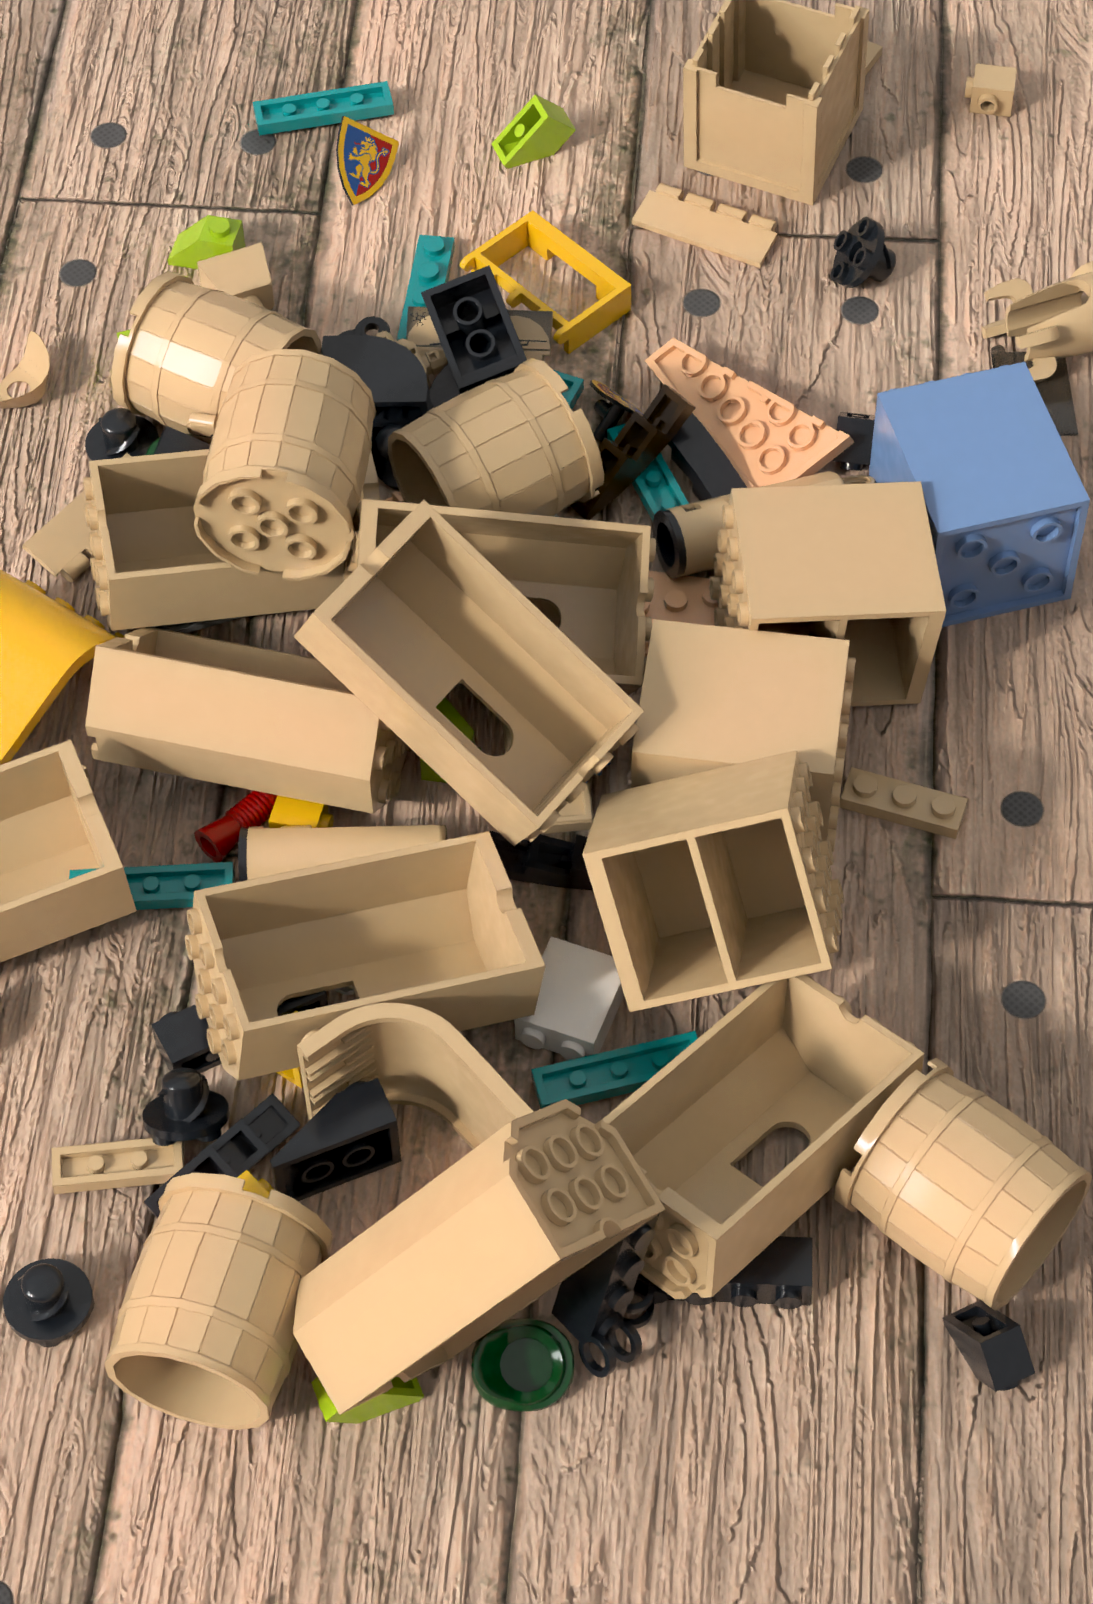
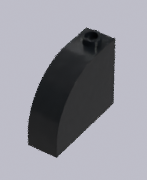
(390, 373)

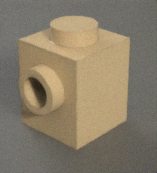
(991, 89)

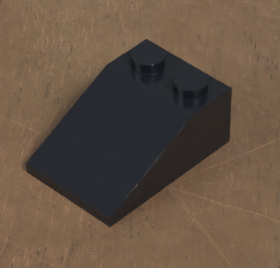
(474, 328)
(340, 1143)

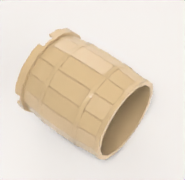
(189, 346)
(501, 448)
(286, 465)
(963, 1184)
(215, 1302)

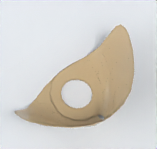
(32, 370)

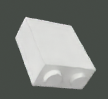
(574, 1001)

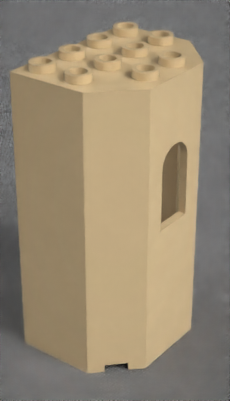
(156, 566)
(580, 566)
(440, 615)
(239, 720)
(45, 832)
(397, 925)
(768, 1064)
(469, 1251)

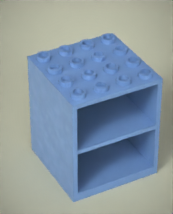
(993, 485)

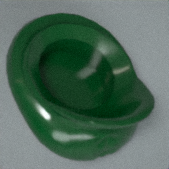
(523, 1365)

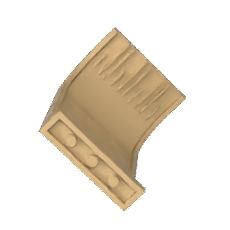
(417, 1062)

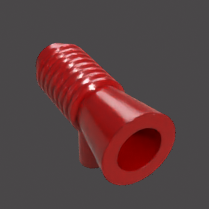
(223, 834)

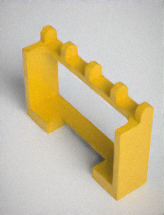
(548, 241)

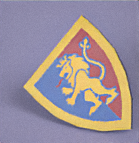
(363, 159)
(610, 413)

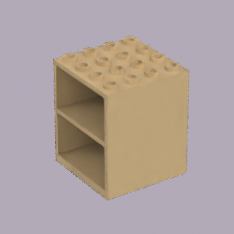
(837, 567)
(742, 697)
(715, 881)

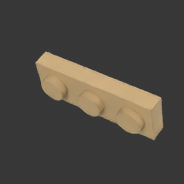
(903, 803)
(114, 1165)

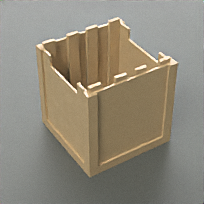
(775, 94)

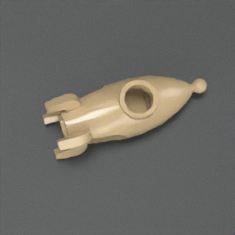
(1047, 322)

